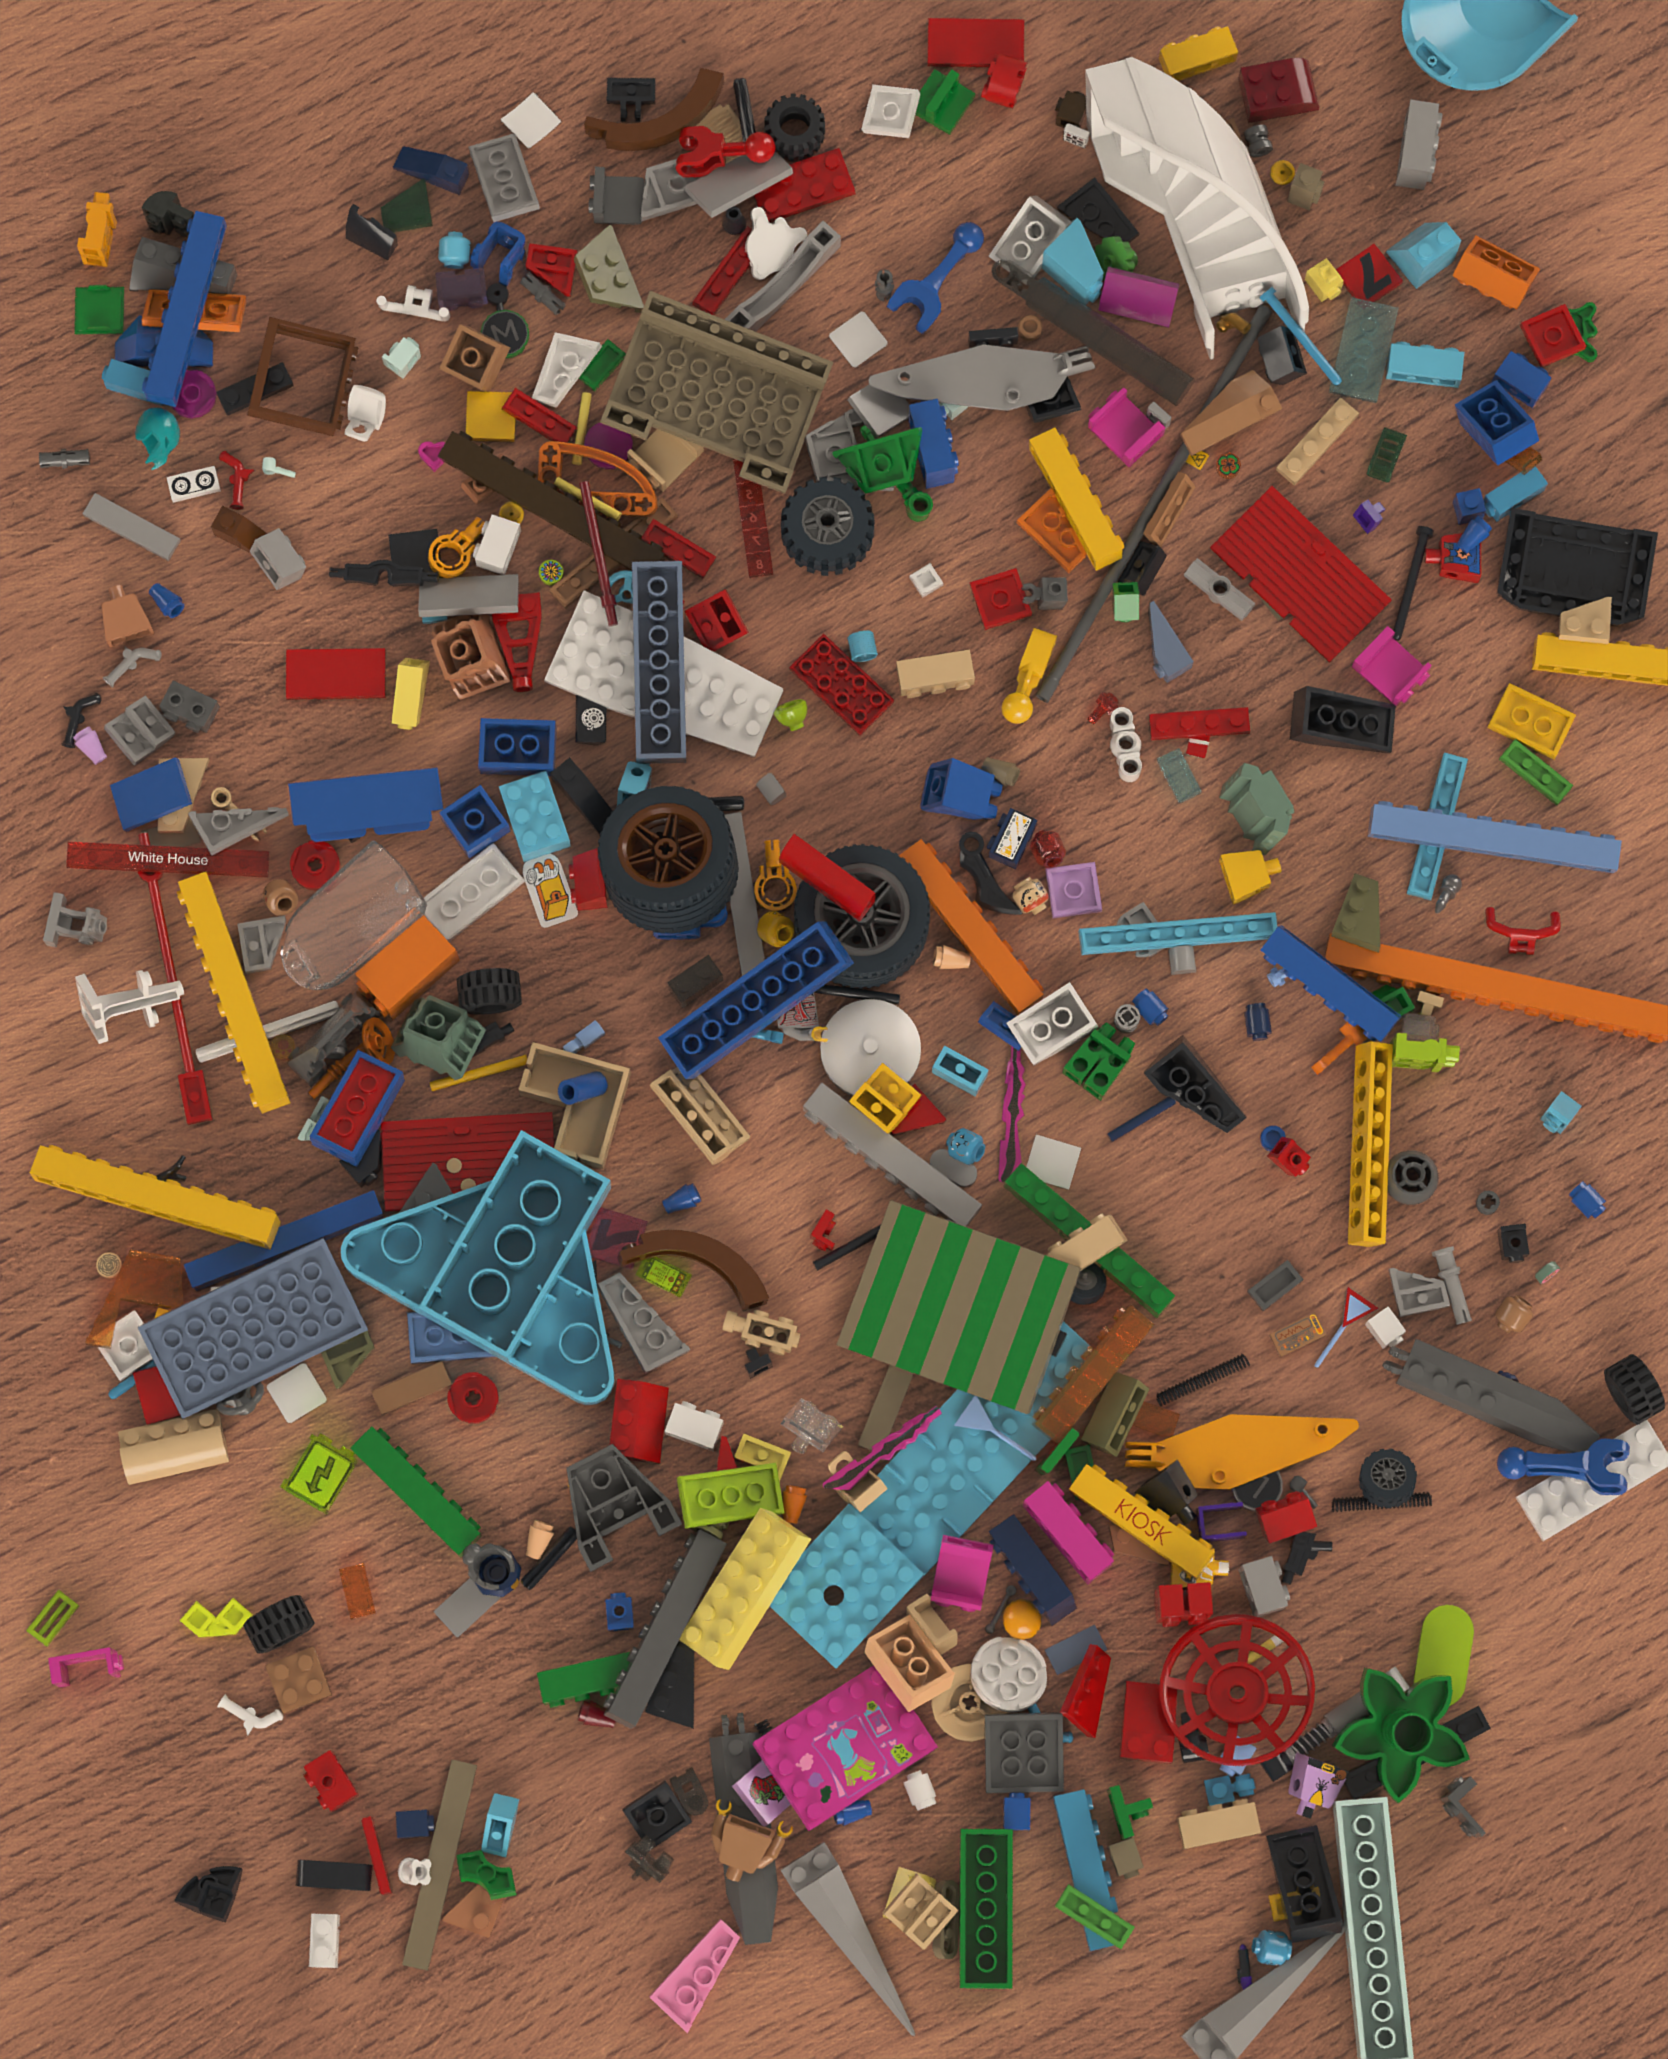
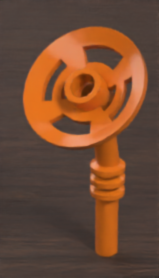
(370, 1045)

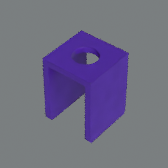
(1215, 1508)

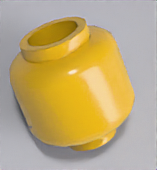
(775, 929)

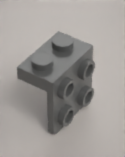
(616, 198)
(1457, 1790)

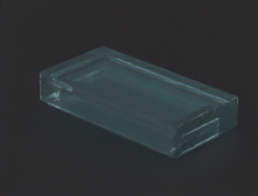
(1179, 776)

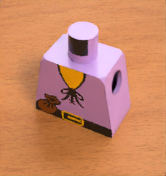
(1315, 1783)

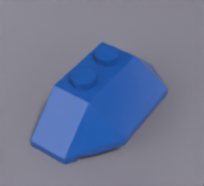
(138, 345)

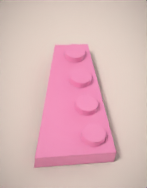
(689, 1983)

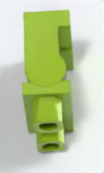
(1424, 1054)

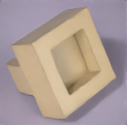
(1428, 1002)

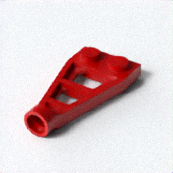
(528, 609)

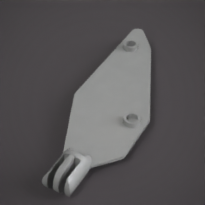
(986, 377)

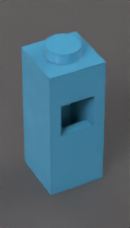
(125, 379)
(1514, 493)

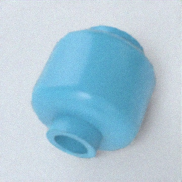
(454, 250)

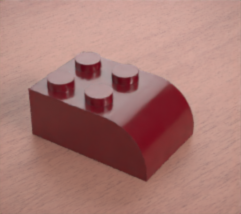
(1277, 89)

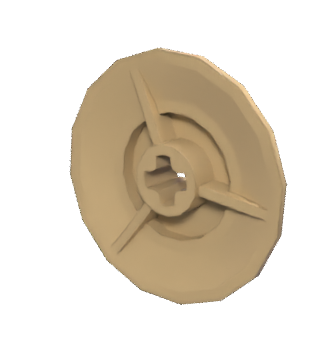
(951, 1712)

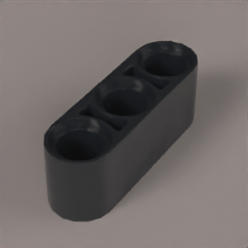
(334, 1875)

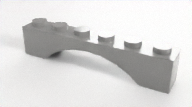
(802, 265)

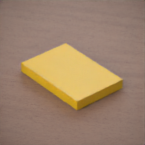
(1531, 721)

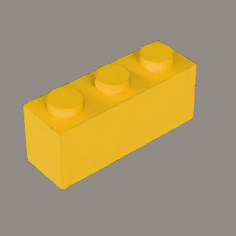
(1198, 54)

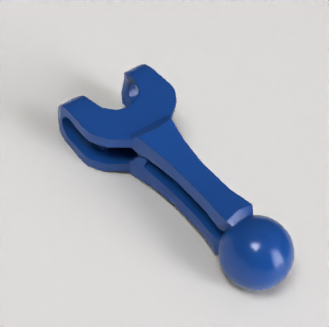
(967, 239)
(1583, 1465)

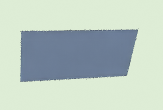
(1073, 1649)

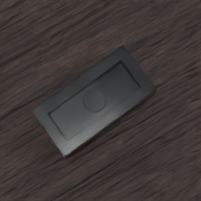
(995, 337)

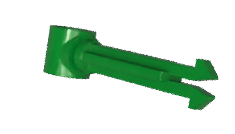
(909, 493)

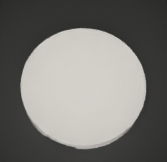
(1008, 1674)

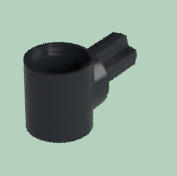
(1195, 1738)

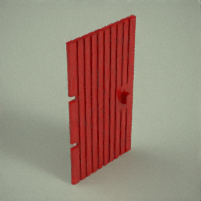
(1301, 573)
(476, 1141)

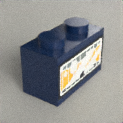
(1012, 838)

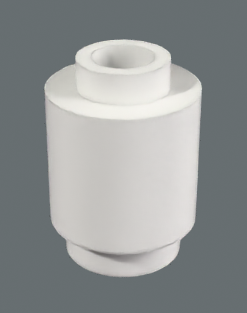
(920, 1790)

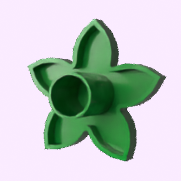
(1402, 1730)

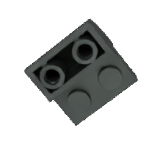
(165, 212)

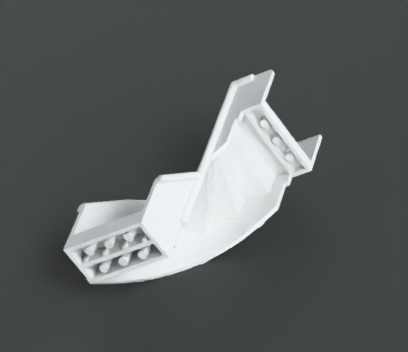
(1192, 168)

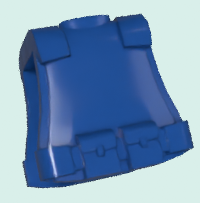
(499, 234)

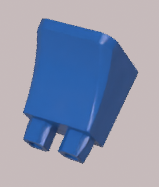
(960, 790)

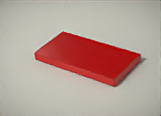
(973, 41)
(335, 673)

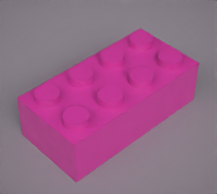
(1068, 1533)

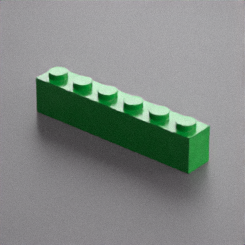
(416, 1491)

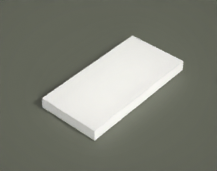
(471, 892)

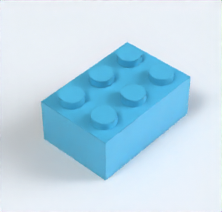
(534, 816)

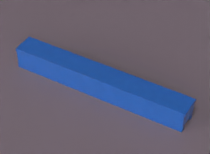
(289, 1238)

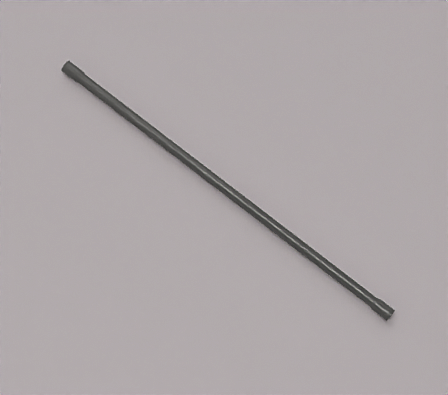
(1052, 680)

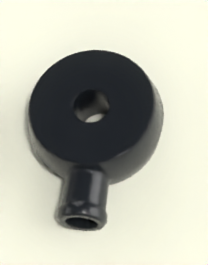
(500, 300)

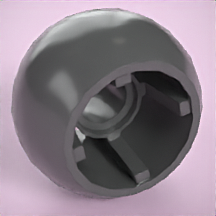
(1422, 1165)

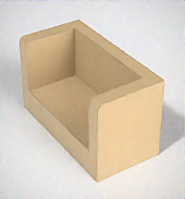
(932, 1625)

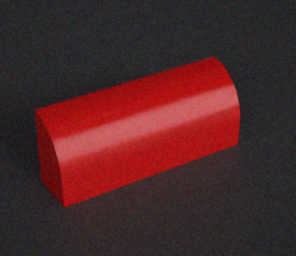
(827, 877)

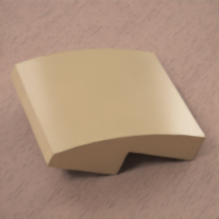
(920, 1911)

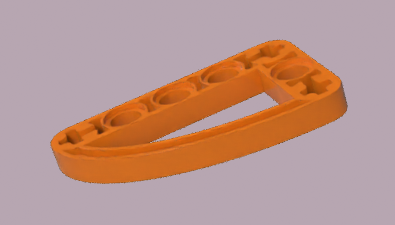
(608, 497)

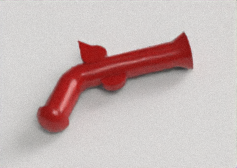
(238, 478)

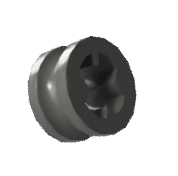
(1493, 1208)

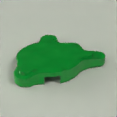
(1583, 320)

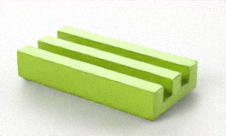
(39, 1636)

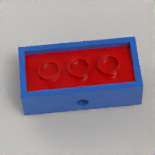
(357, 1108)

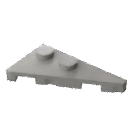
(228, 827)

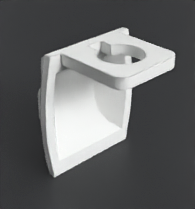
(365, 408)

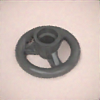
(242, 1401)

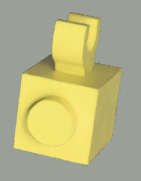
(1324, 280)

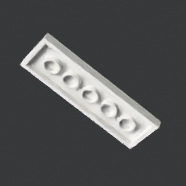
(1565, 1500)

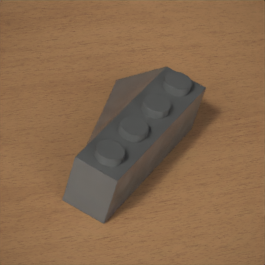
(156, 264)

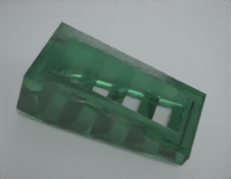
(1380, 468)

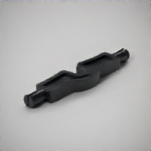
(371, 573)

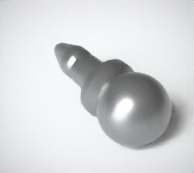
(1450, 886)

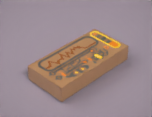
(1297, 1334)

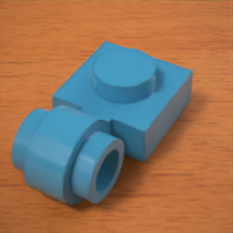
(1221, 1790)

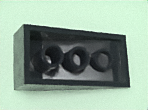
(1341, 720)
(1300, 1867)

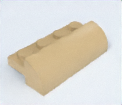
(700, 1114)
(173, 1446)

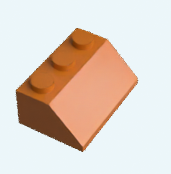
(1495, 272)

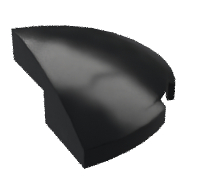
(213, 1893)

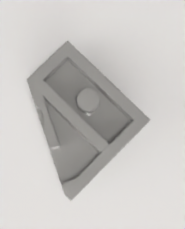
(260, 942)
(1417, 1293)

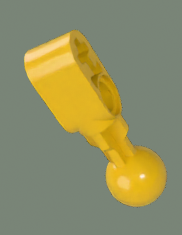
(1018, 706)

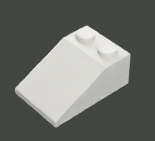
(1030, 235)
(1052, 1024)

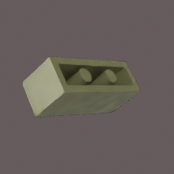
(1115, 1414)

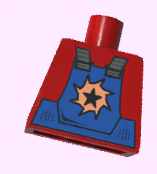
(1453, 561)

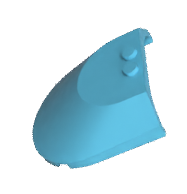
(1480, 41)

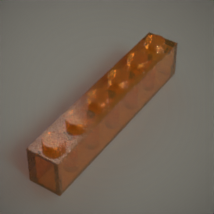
(1092, 1374)

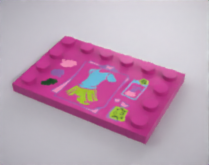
(843, 1747)

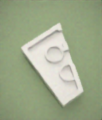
(562, 367)

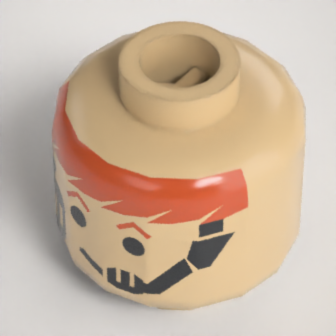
(1030, 896)

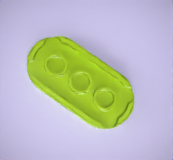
(1445, 1647)

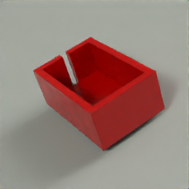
(1180, 1605)

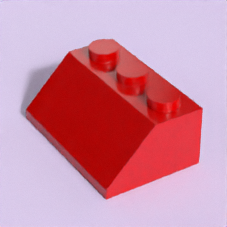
(639, 1420)

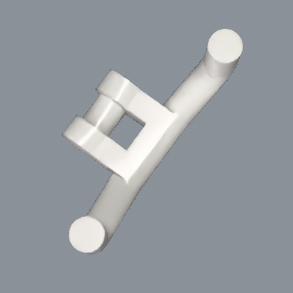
(416, 310)

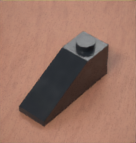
(581, 793)

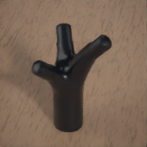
(171, 1173)

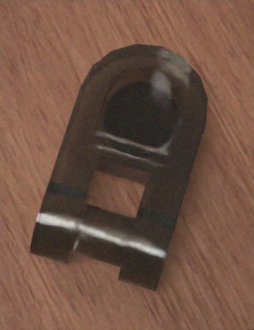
(694, 1801)

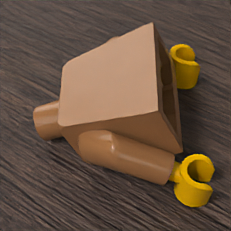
(744, 1843)

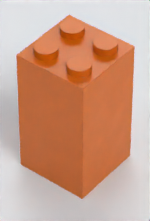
(406, 968)

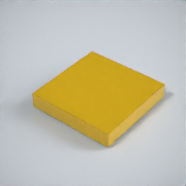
(486, 418)

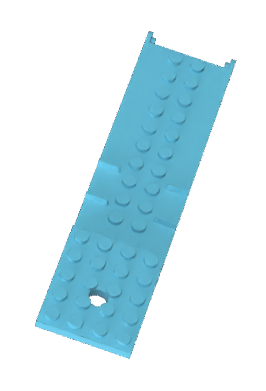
(931, 1492)

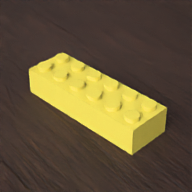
(744, 1589)

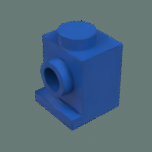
(622, 1622)

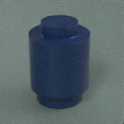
(1257, 1021)

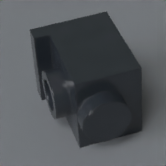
(1507, 1251)

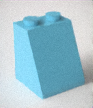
(1425, 251)
(1074, 263)

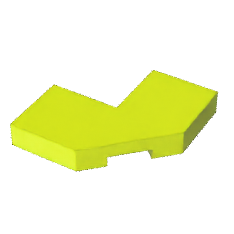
(227, 1622)

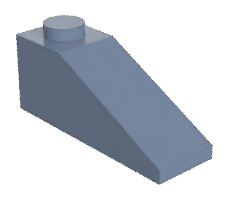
(1168, 652)

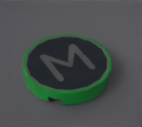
(508, 329)

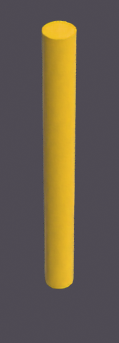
(480, 1072)

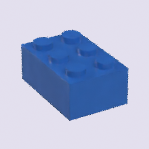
(1497, 422)
(934, 454)
(517, 746)

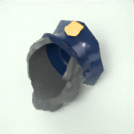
(492, 1569)

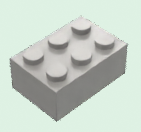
(1419, 144)

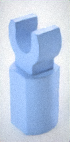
(585, 1038)

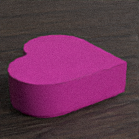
(429, 454)

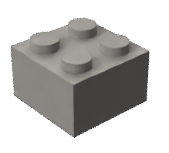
(1264, 1586)

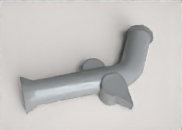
(129, 662)

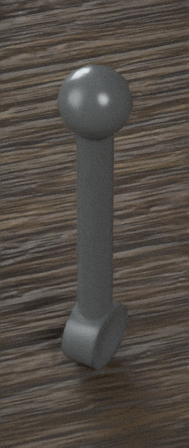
(1010, 1590)

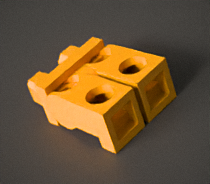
(100, 219)

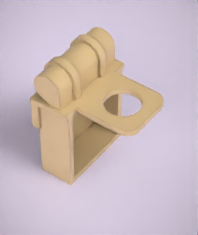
(864, 1491)

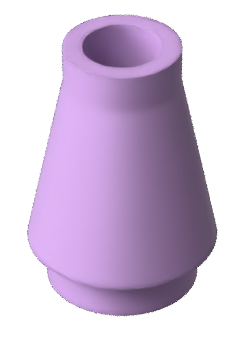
(90, 745)

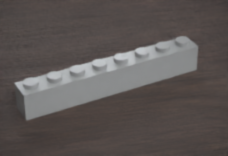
(890, 1156)

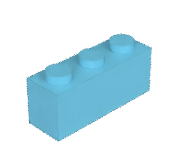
(1425, 364)

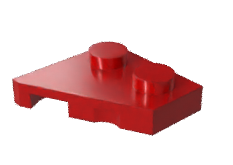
(552, 266)

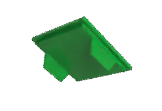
(99, 310)

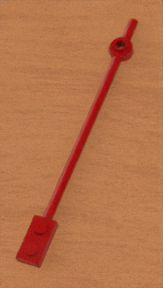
(192, 1082)

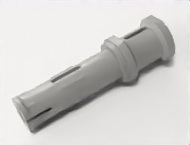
(1449, 1273)

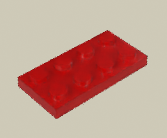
(811, 185)

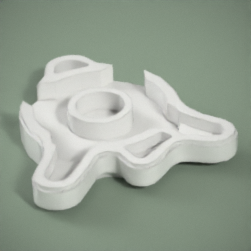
(770, 244)

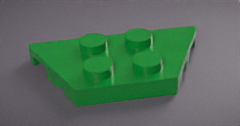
(883, 460)

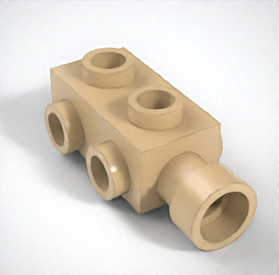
(770, 1331)

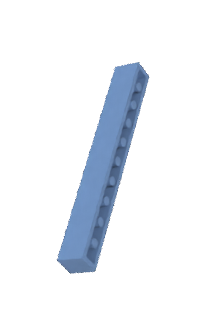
(1494, 838)

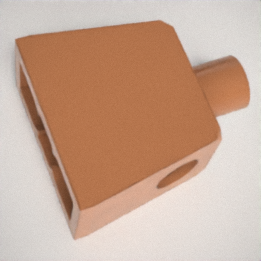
(124, 618)

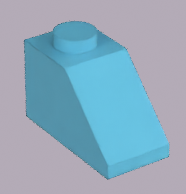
(500, 1825)

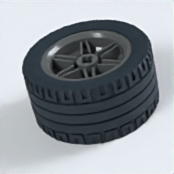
(906, 924)

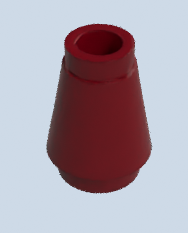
(593, 1715)

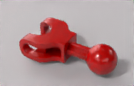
(710, 150)

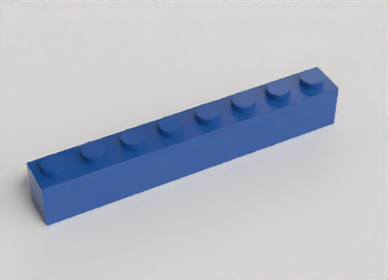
(185, 308)

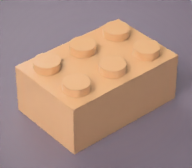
(909, 1663)

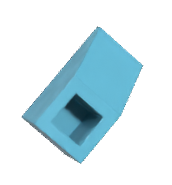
(1560, 1113)

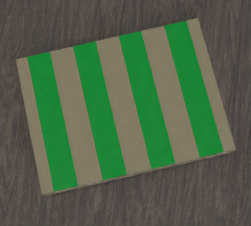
(959, 1307)

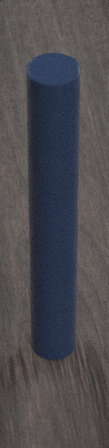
(1141, 1118)

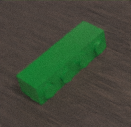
(581, 1680)

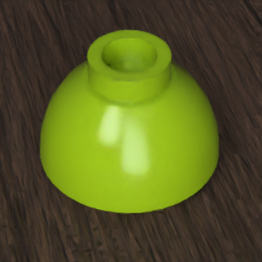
(792, 714)

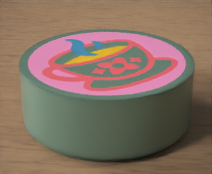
(1547, 1272)

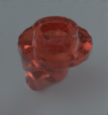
(1107, 704)

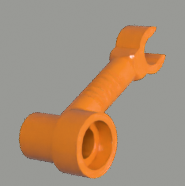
(1352, 1035)

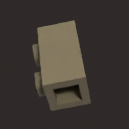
(1306, 187)

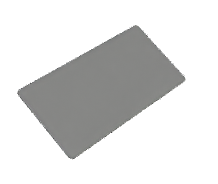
(464, 1607)

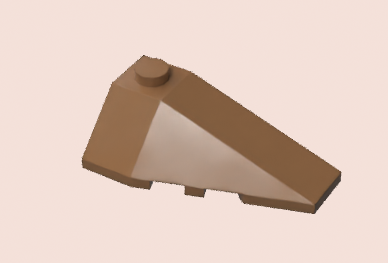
(1235, 408)

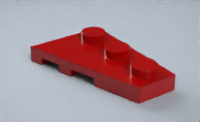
(1087, 1691)

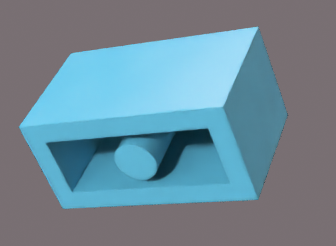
(960, 1071)

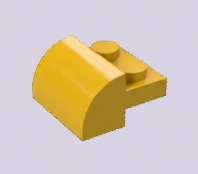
(885, 1098)

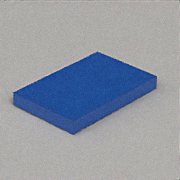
(151, 794)

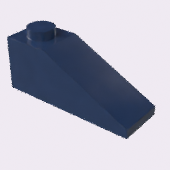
(434, 168)

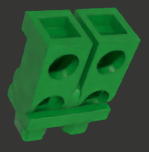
(1105, 1054)

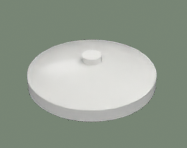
(866, 1036)

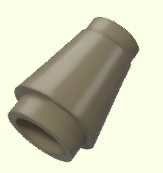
(1004, 771)

